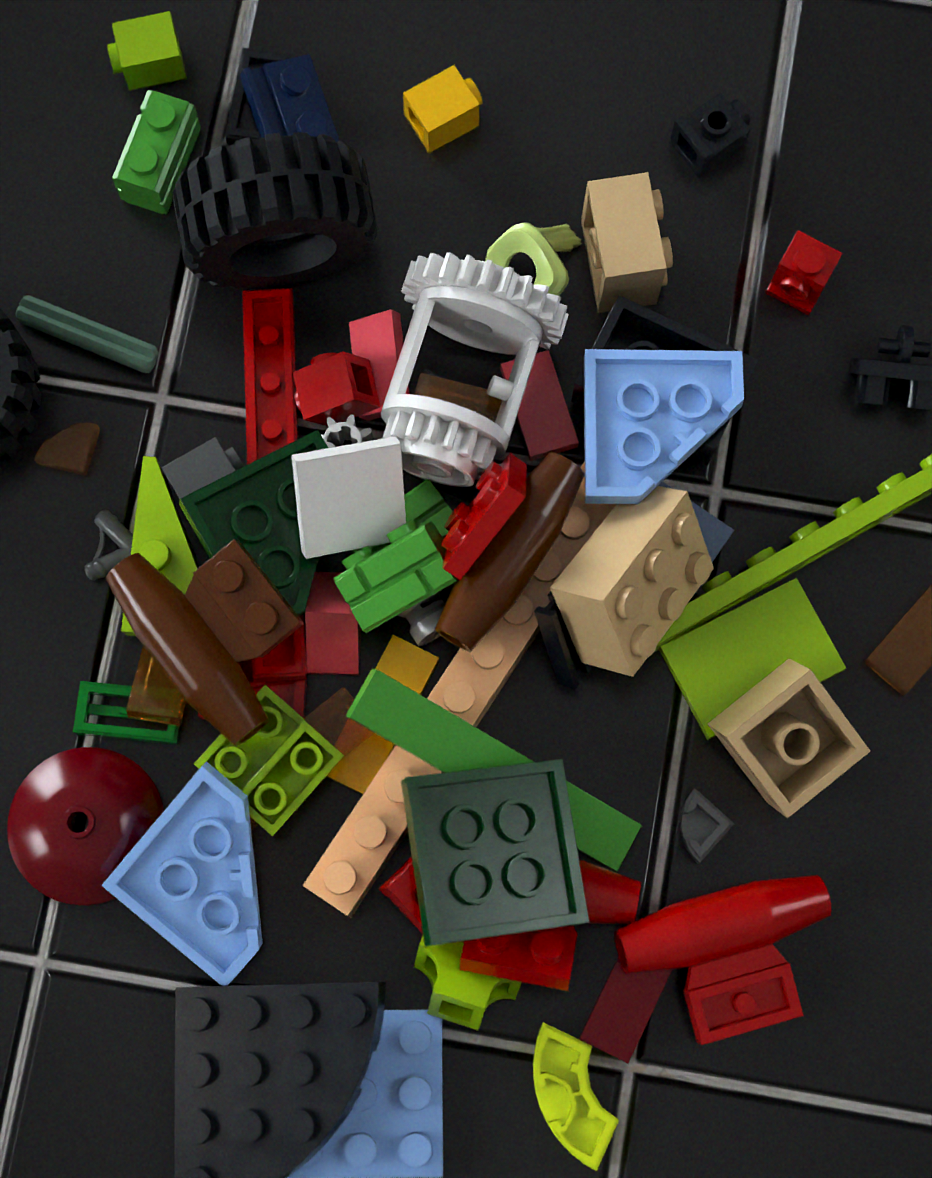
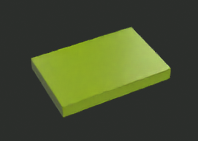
(744, 646)

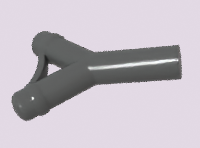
(119, 534)

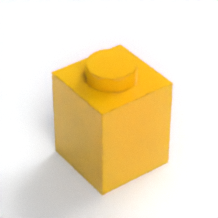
(442, 108)

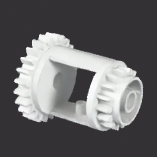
(485, 310)

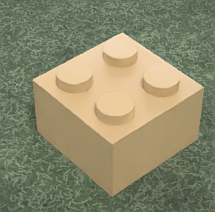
(625, 240)
(789, 737)

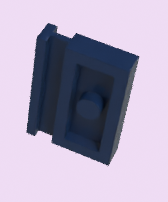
(288, 98)

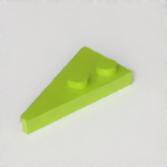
(160, 532)

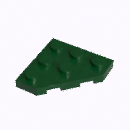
(260, 512)

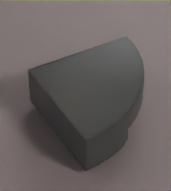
(701, 825)

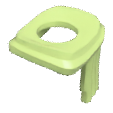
(541, 246)

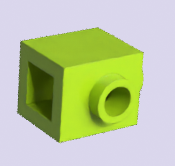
(147, 51)

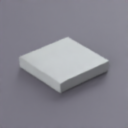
(348, 496)

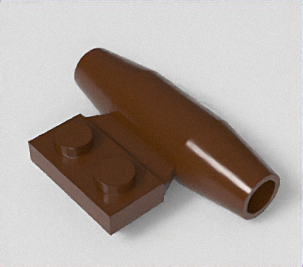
(512, 556)
(203, 635)

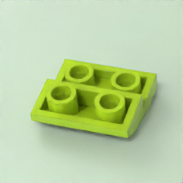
(276, 764)

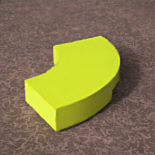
(567, 1097)

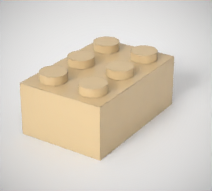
(633, 580)

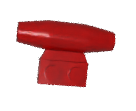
(727, 942)
(548, 954)

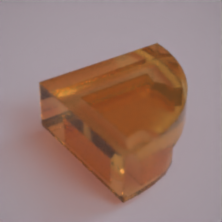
(70, 449)

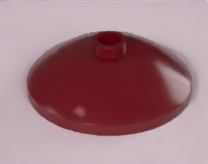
(119, 807)

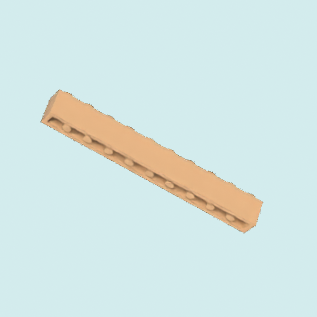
(464, 690)

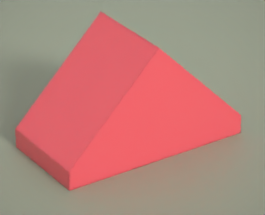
(330, 630)

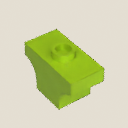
(458, 993)

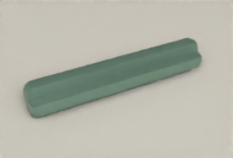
(87, 334)

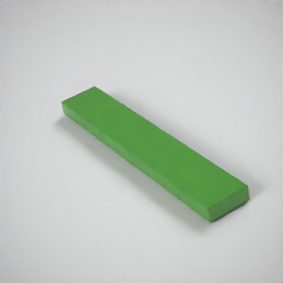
(458, 746)

